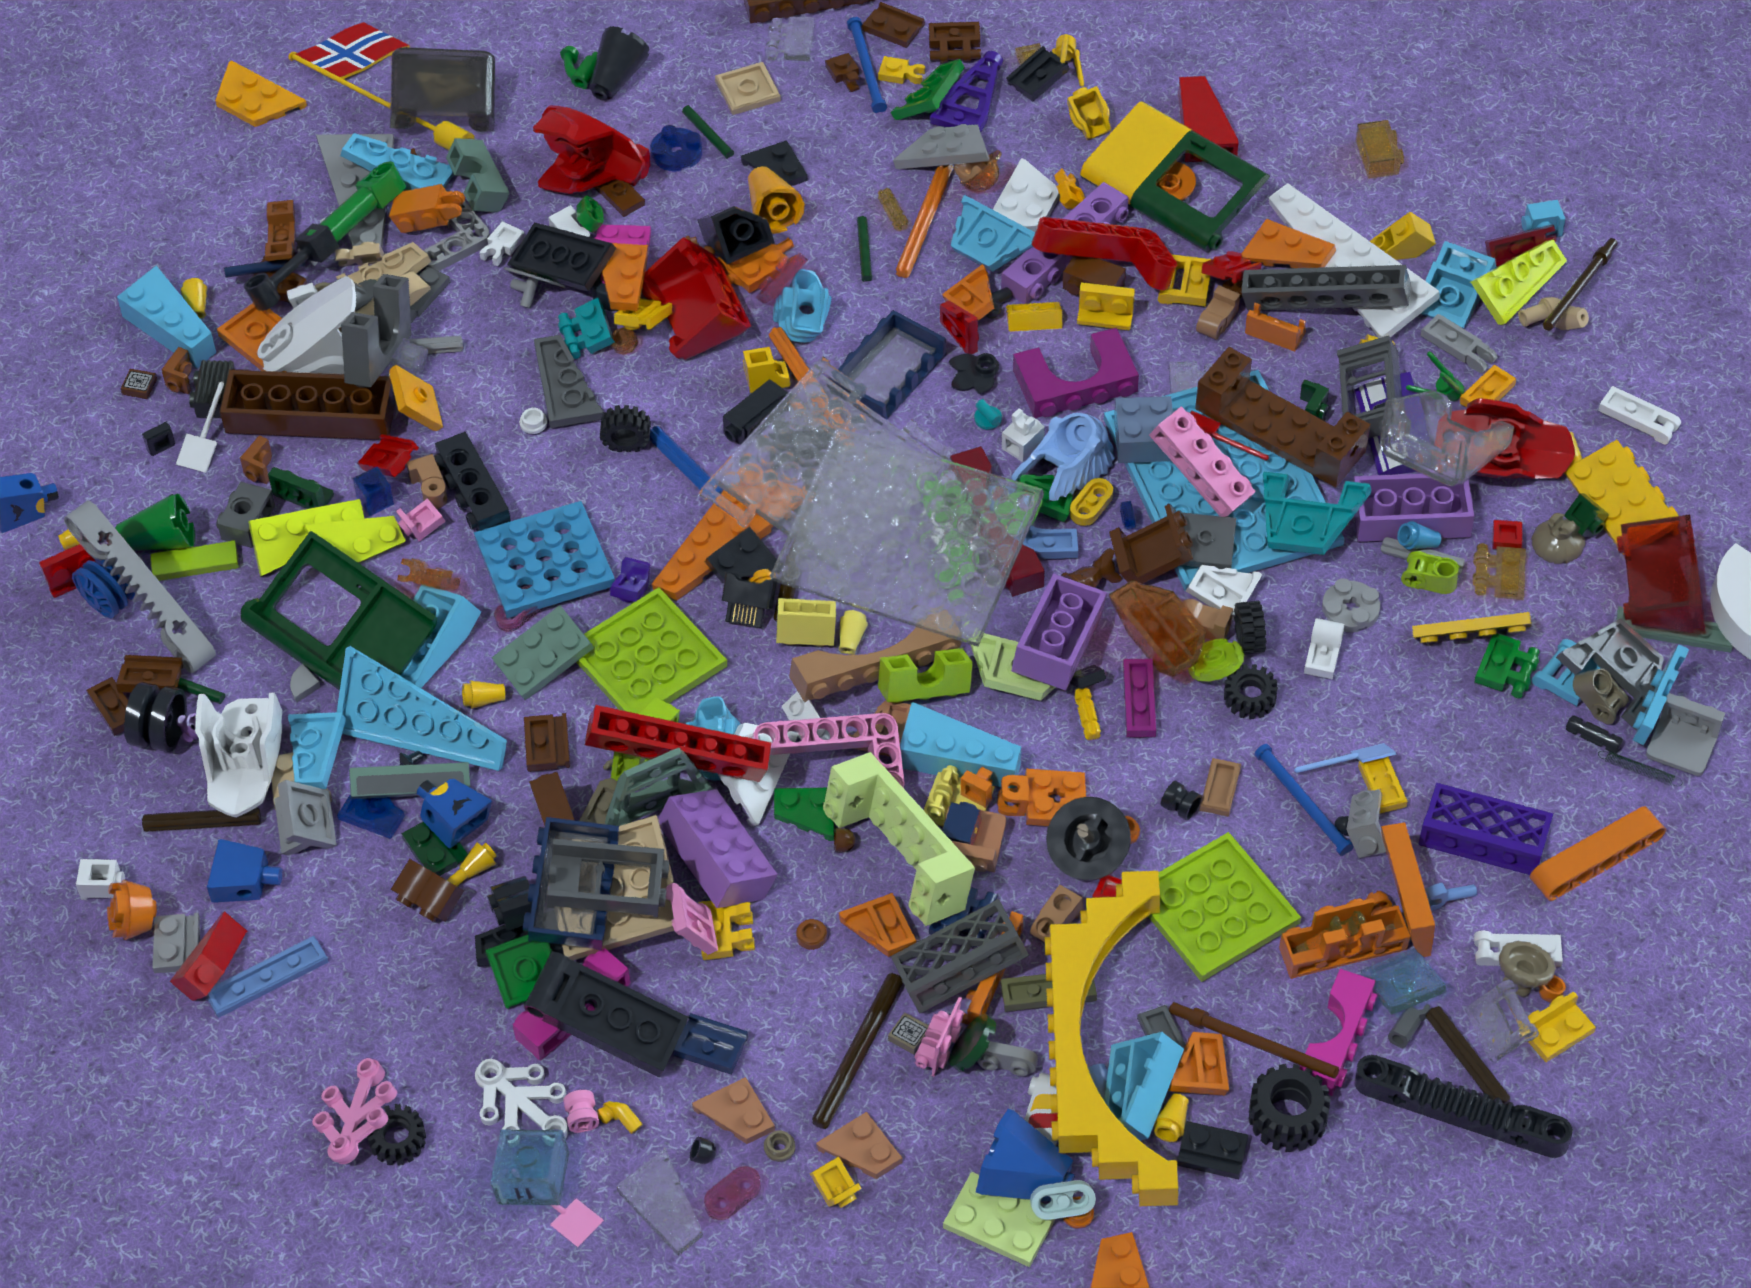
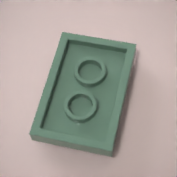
(542, 652)

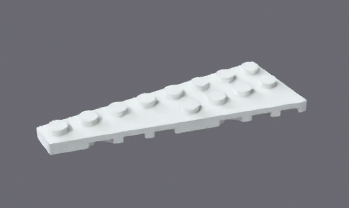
(1352, 251)

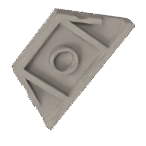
(944, 147)

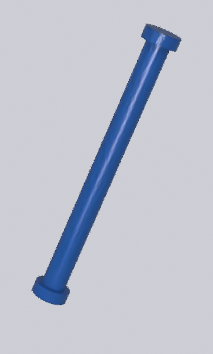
(878, 104)
(1264, 753)

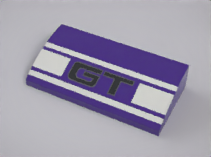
(1373, 396)

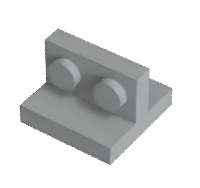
(303, 817)

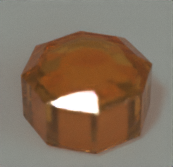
(625, 341)

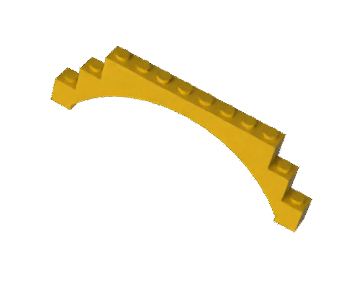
(1083, 1115)

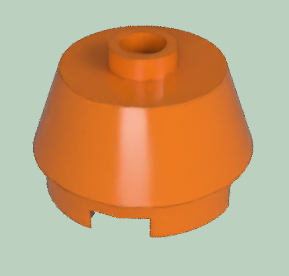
(130, 909)

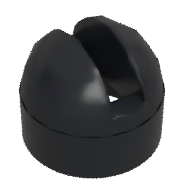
(702, 1151)

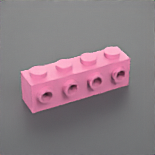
(1202, 462)

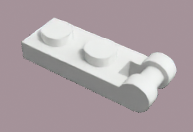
(1640, 414)
(1486, 939)

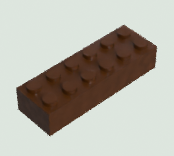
(306, 405)

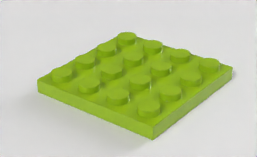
(649, 654)
(1219, 907)

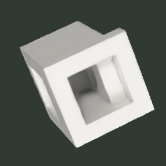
(96, 876)

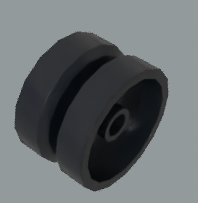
(153, 716)

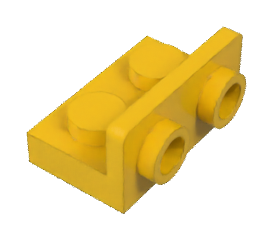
(1106, 306)
(1559, 1026)

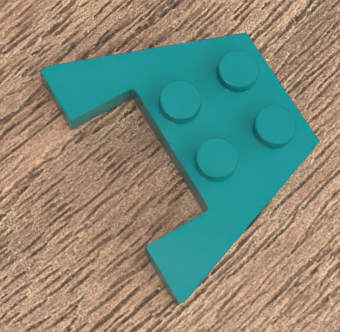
(1307, 524)

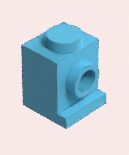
(1542, 215)

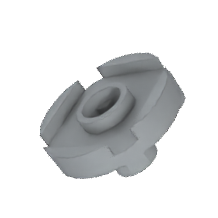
(1347, 591)

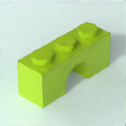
(947, 676)

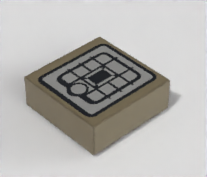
(908, 1033)

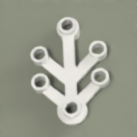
(518, 1096)

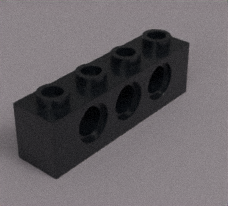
(471, 482)

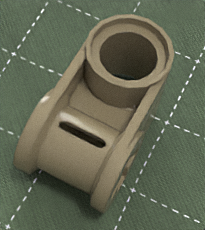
(1600, 693)

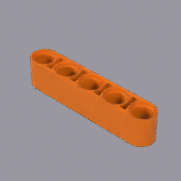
(1597, 852)

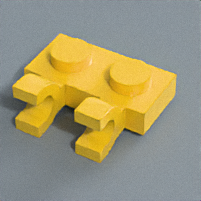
(726, 939)

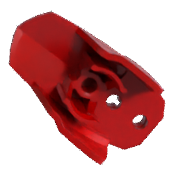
(587, 152)
(1537, 446)

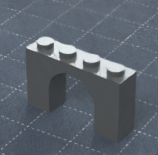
(371, 339)

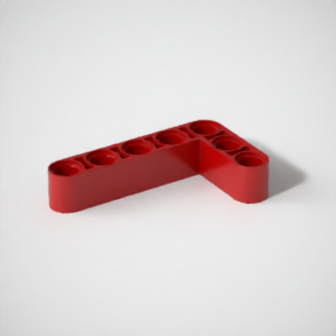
(1108, 242)

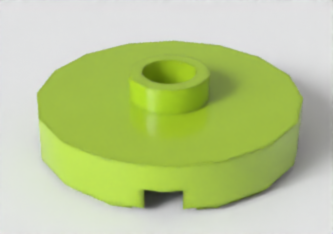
(1217, 660)

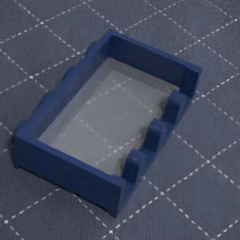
(893, 361)
(565, 924)

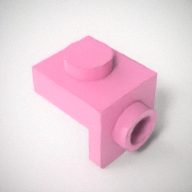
(420, 520)

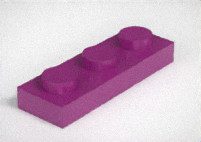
(1139, 698)

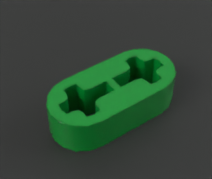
(589, 214)

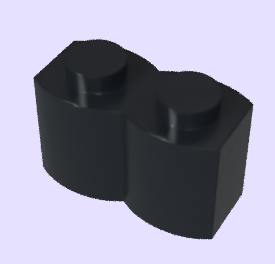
(510, 902)

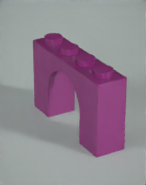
(1051, 395)

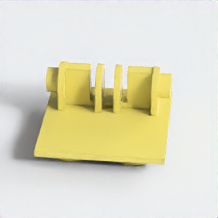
(943, 792)

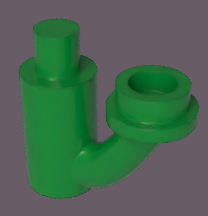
(582, 76)

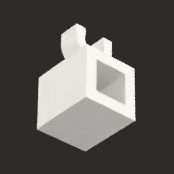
(1022, 435)

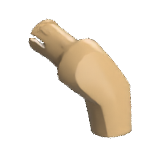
(1572, 319)

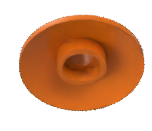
(1178, 181)

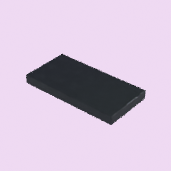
(562, 256)

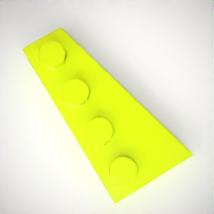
(1516, 281)
(280, 535)

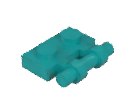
(594, 327)

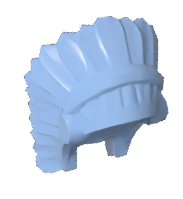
(1078, 449)

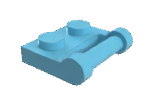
(1564, 685)

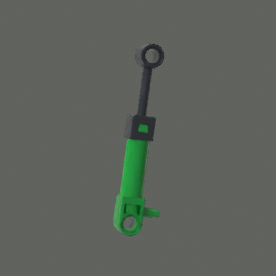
(321, 239)

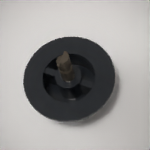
(1088, 838)

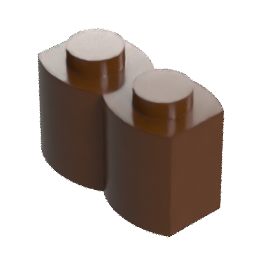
(426, 890)

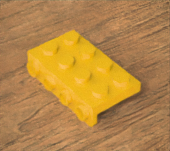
(1618, 488)

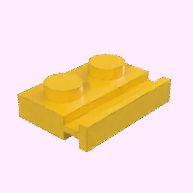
(649, 314)

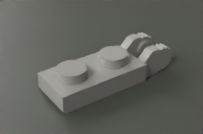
(1459, 343)

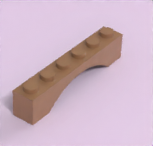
(826, 673)

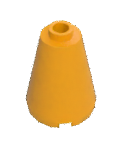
(774, 199)

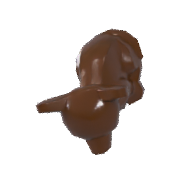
(1102, 567)

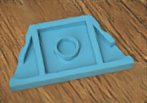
(988, 235)

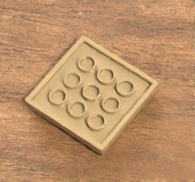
(633, 882)

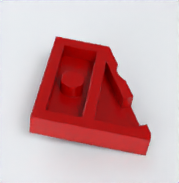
(961, 326)

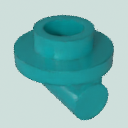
(987, 416)

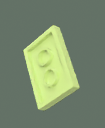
(998, 1223)

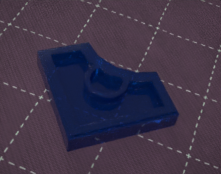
(372, 814)

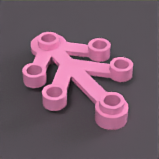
(345, 1145)

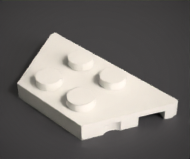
(1027, 196)
(752, 794)

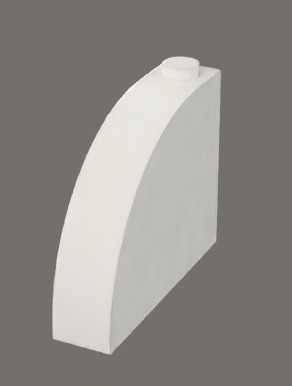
(1732, 598)

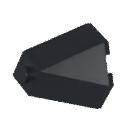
(735, 233)

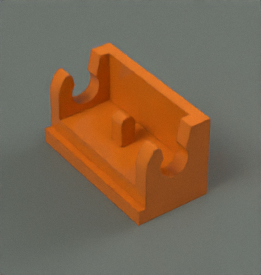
(1273, 329)

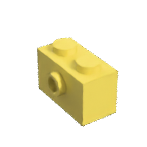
(806, 622)

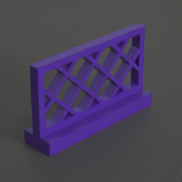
(1480, 843)

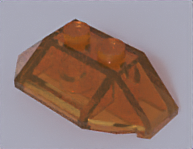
(1160, 626)

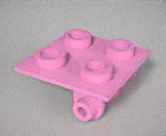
(939, 1035)

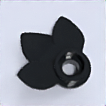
(972, 374)

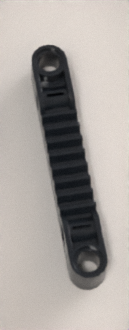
(1463, 1108)

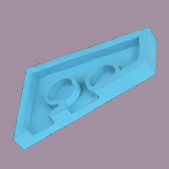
(1656, 699)
(315, 746)

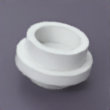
(533, 421)

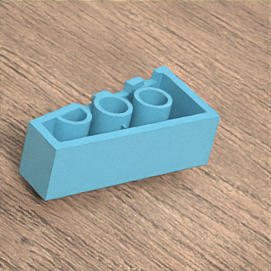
(166, 317)
(935, 741)

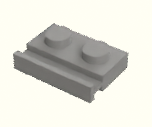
(174, 941)

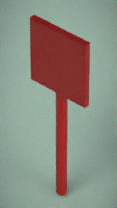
(1211, 427)

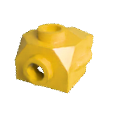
(1089, 112)

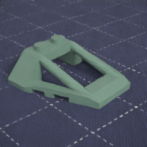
(632, 805)

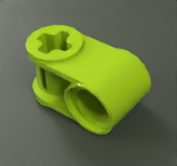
(1432, 573)

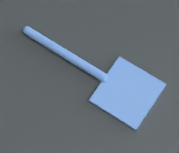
(1363, 755)

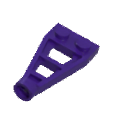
(953, 114)

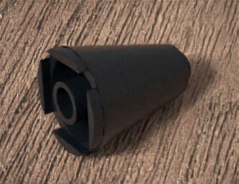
(616, 61)

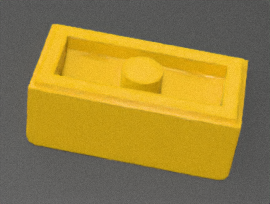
(1034, 316)

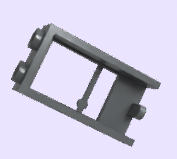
(1361, 356)
(566, 870)

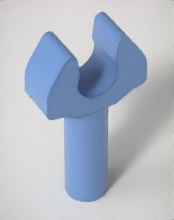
(1439, 894)

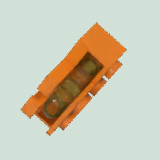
(1343, 937)

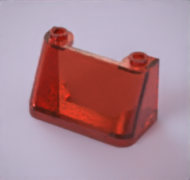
(1663, 575)

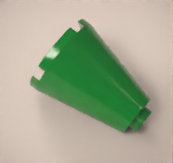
(159, 526)

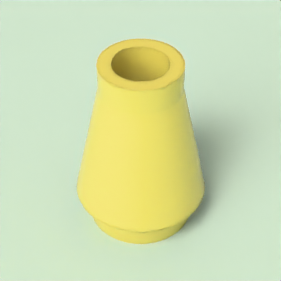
(851, 630)

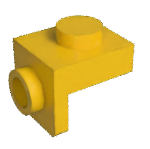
(835, 1183)

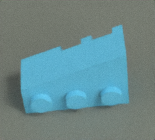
(1139, 1080)

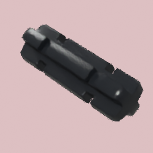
(1594, 734)

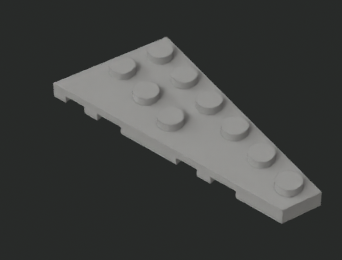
(344, 177)

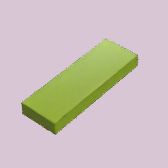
(194, 560)

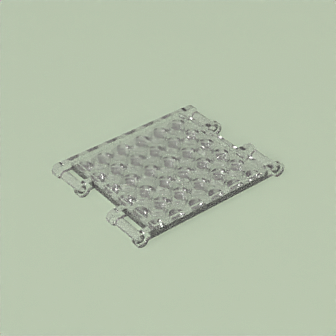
(785, 451)

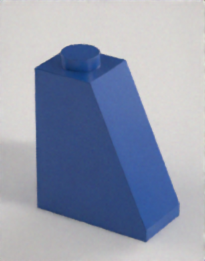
(1021, 1161)

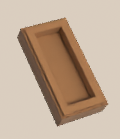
(1220, 787)

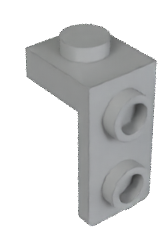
(1364, 825)

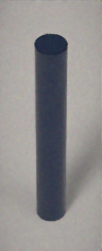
(255, 268)

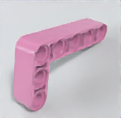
(838, 737)

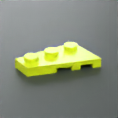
(360, 537)

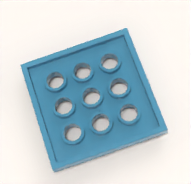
(535, 572)

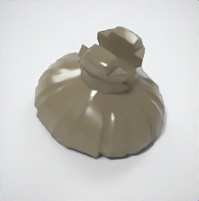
(1558, 540)
(1526, 966)

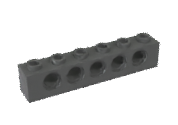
(1326, 287)

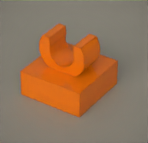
(977, 786)

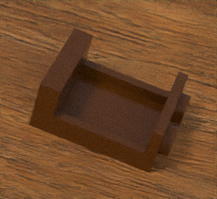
(1153, 548)

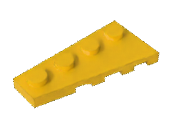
(1485, 626)

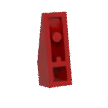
(209, 958)

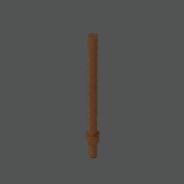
(1201, 1019)

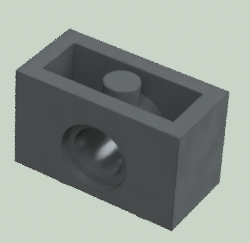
(244, 504)

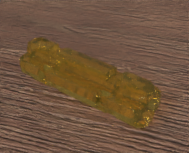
(892, 209)

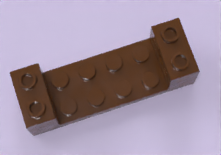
(1277, 424)

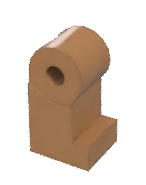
(1218, 313)
(428, 475)
(1215, 621)
(1057, 911)

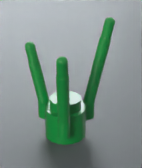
(1445, 383)

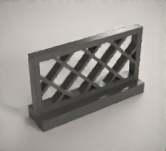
(965, 966)

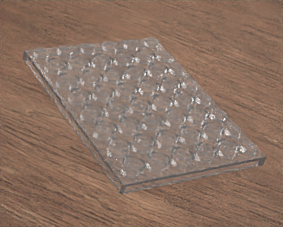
(907, 536)

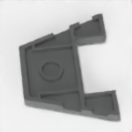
(1624, 655)

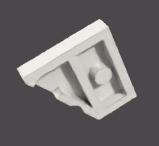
(1222, 586)

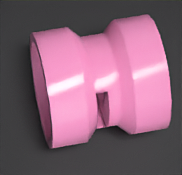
(581, 1112)

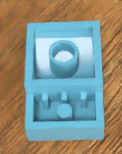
(1452, 277)

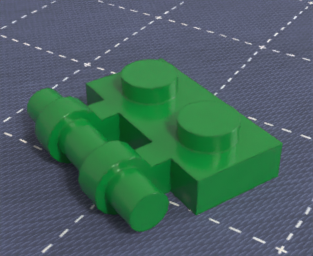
(1498, 662)

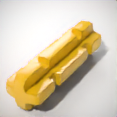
(1087, 713)

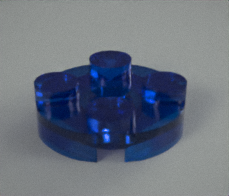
(673, 137)

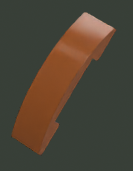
(281, 230)

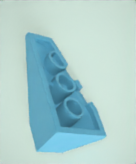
(454, 623)

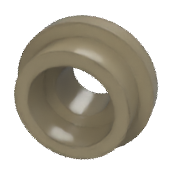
(775, 1138)

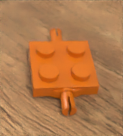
(757, 266)

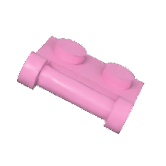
(692, 919)

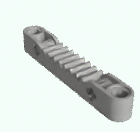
(88, 527)

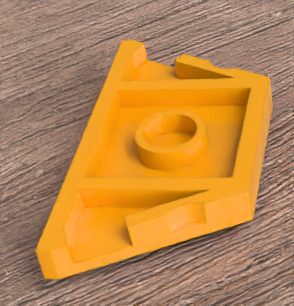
(254, 97)

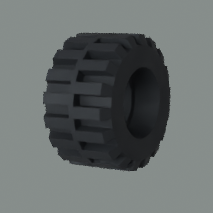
(1287, 1129)

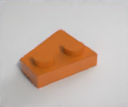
(972, 293)
(1202, 1066)

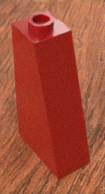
(1204, 114)

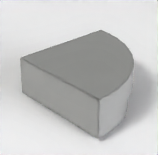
(303, 683)

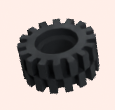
(625, 429)
(1250, 627)
(1250, 705)
(405, 1148)

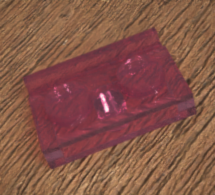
(785, 272)

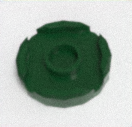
(972, 1043)

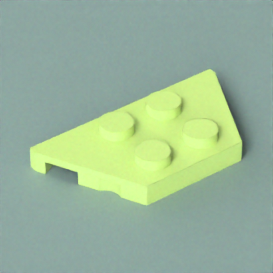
(995, 662)

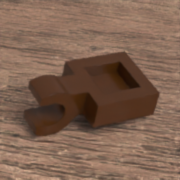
(844, 69)

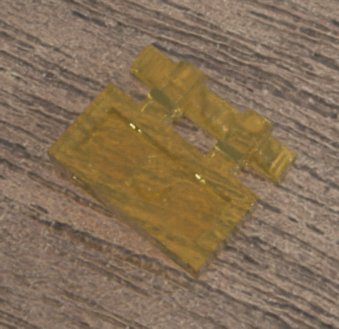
(1509, 571)

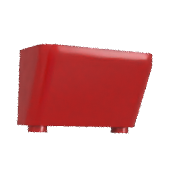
(701, 299)

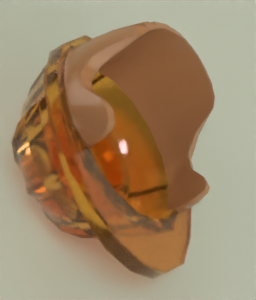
(979, 175)

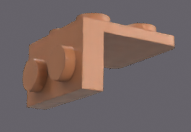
(988, 842)

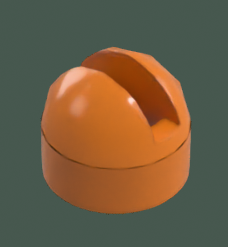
(1380, 898)
(1552, 989)

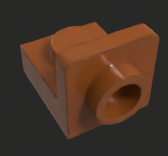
(177, 371)
(256, 459)

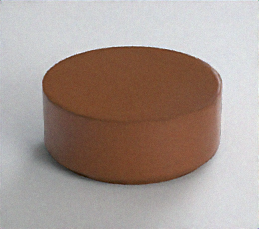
(811, 934)

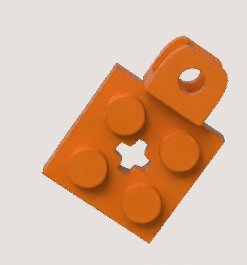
(1033, 793)

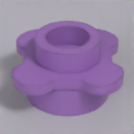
(185, 723)

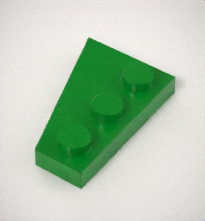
(933, 91)

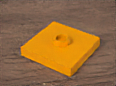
(415, 398)

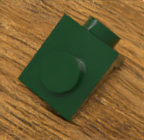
(1317, 398)
(1587, 515)

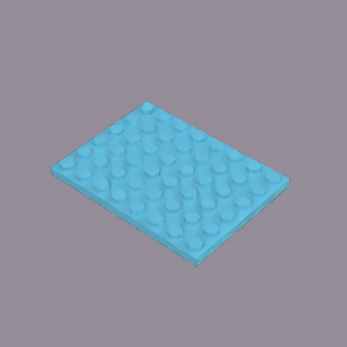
(1165, 484)

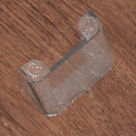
(1424, 438)

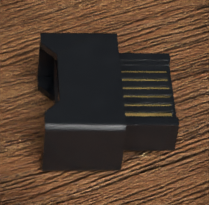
(747, 599)

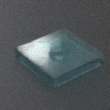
(1404, 981)

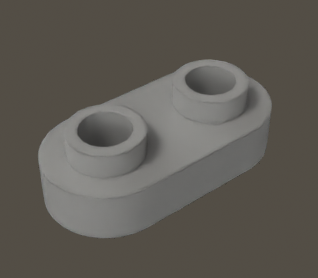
(1008, 1057)

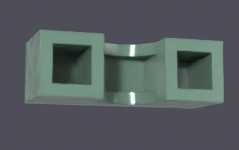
(486, 187)

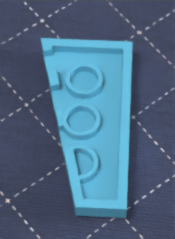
(414, 170)

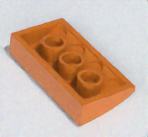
(1409, 886)

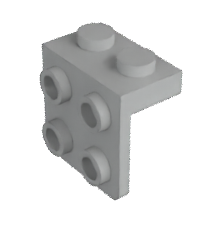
(1685, 734)

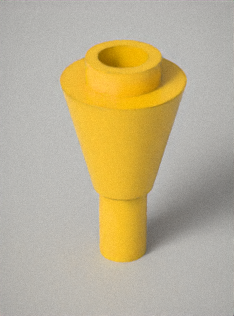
(477, 861)

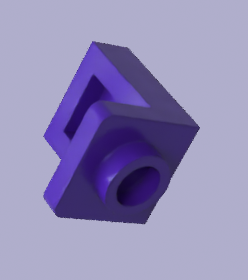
(632, 581)

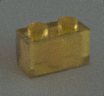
(1379, 149)

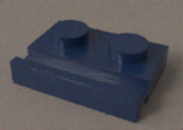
(711, 1043)

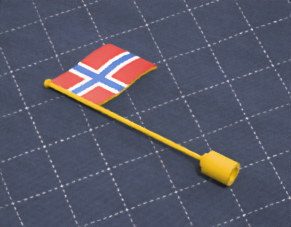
(358, 50)

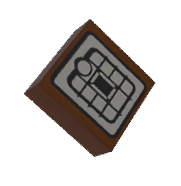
(138, 383)

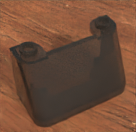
(442, 85)

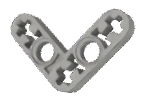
(462, 238)

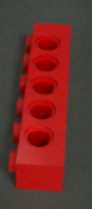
(653, 736)

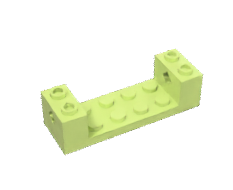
(943, 874)

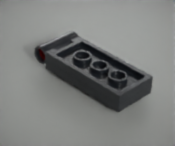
(622, 1018)

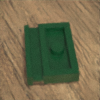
(432, 851)

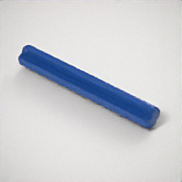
(680, 458)

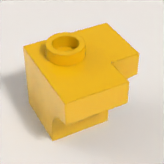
(761, 367)

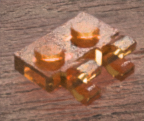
(437, 578)

